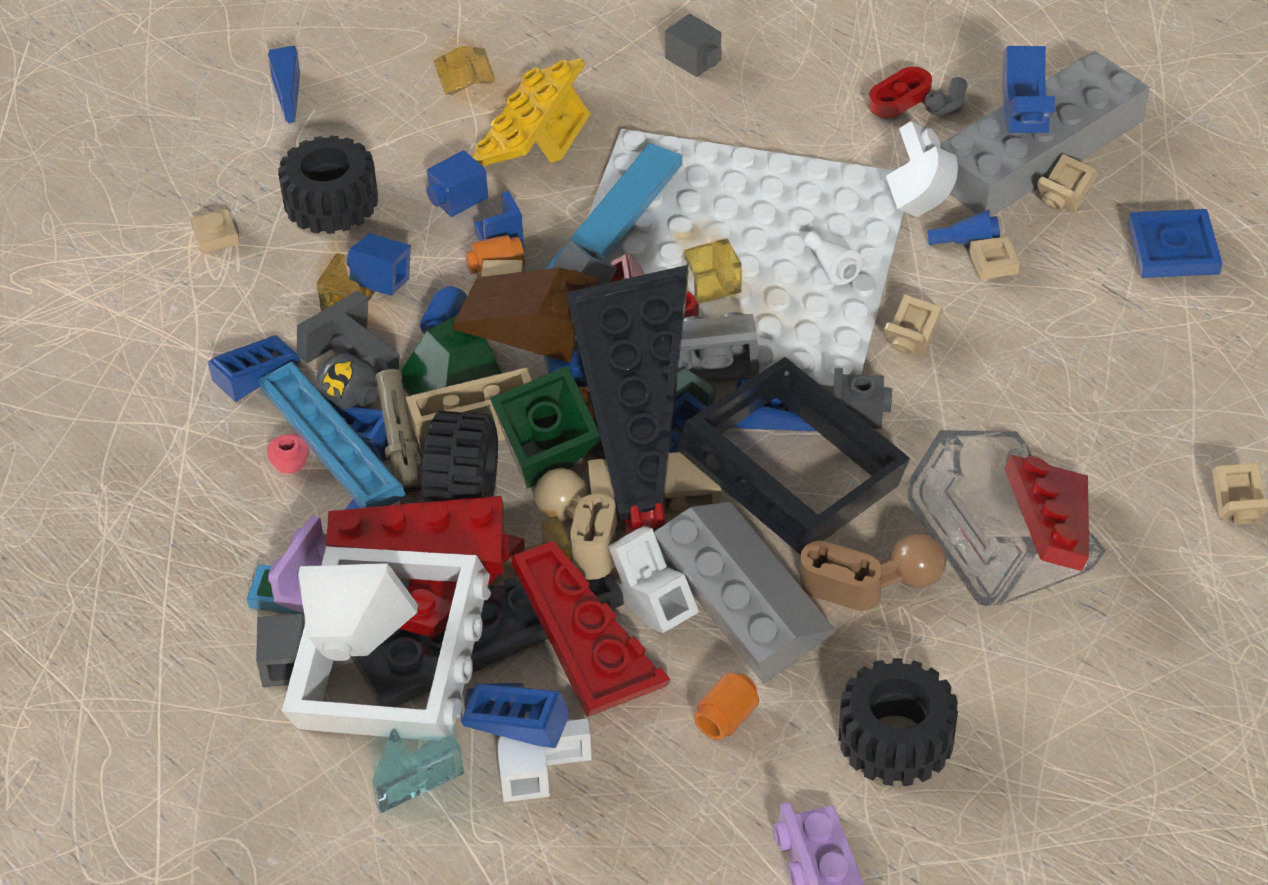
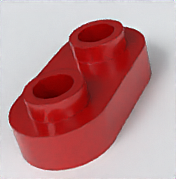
(899, 92)

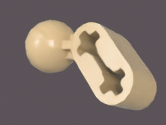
(565, 495)

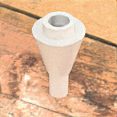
(838, 261)

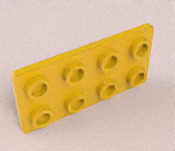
(539, 111)

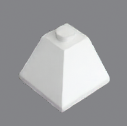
(353, 607)

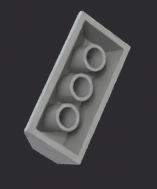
(720, 346)
(743, 587)

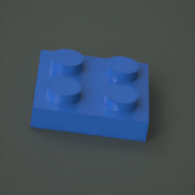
(1174, 243)

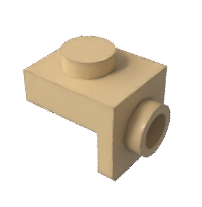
(1067, 184)
(913, 325)
(1239, 493)

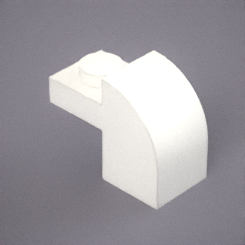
(928, 175)
(648, 586)
(525, 765)

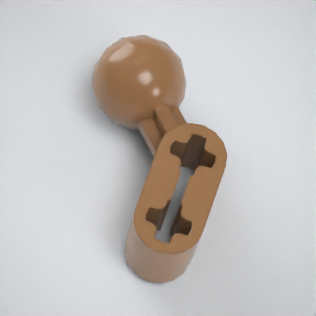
(857, 578)

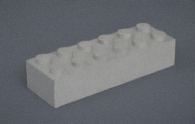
(1092, 108)

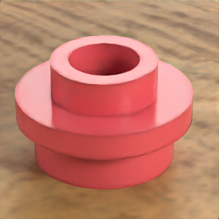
(288, 453)

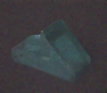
(408, 775)

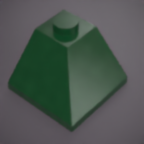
(447, 359)
(545, 424)

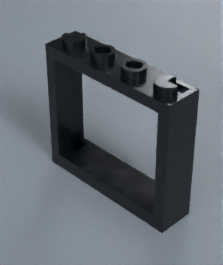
(762, 493)

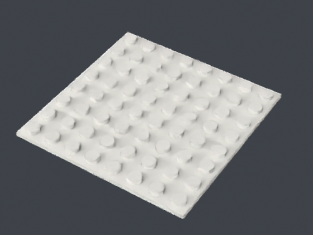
(765, 210)

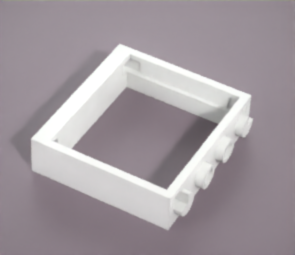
(454, 668)

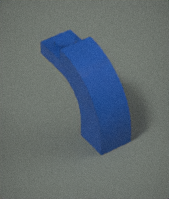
(1024, 90)

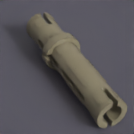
(401, 447)

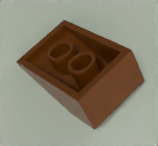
(525, 310)

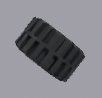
(328, 184)
(459, 457)
(903, 692)

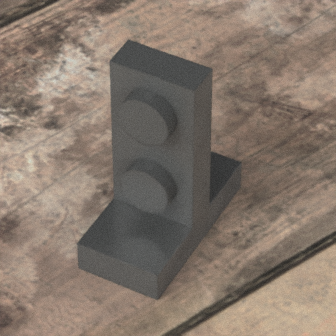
(344, 331)

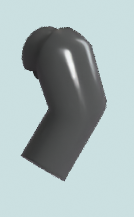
(942, 104)

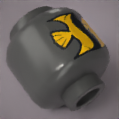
(347, 382)

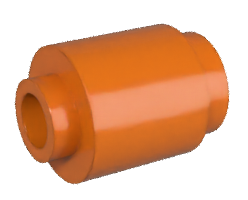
(493, 249)
(726, 705)

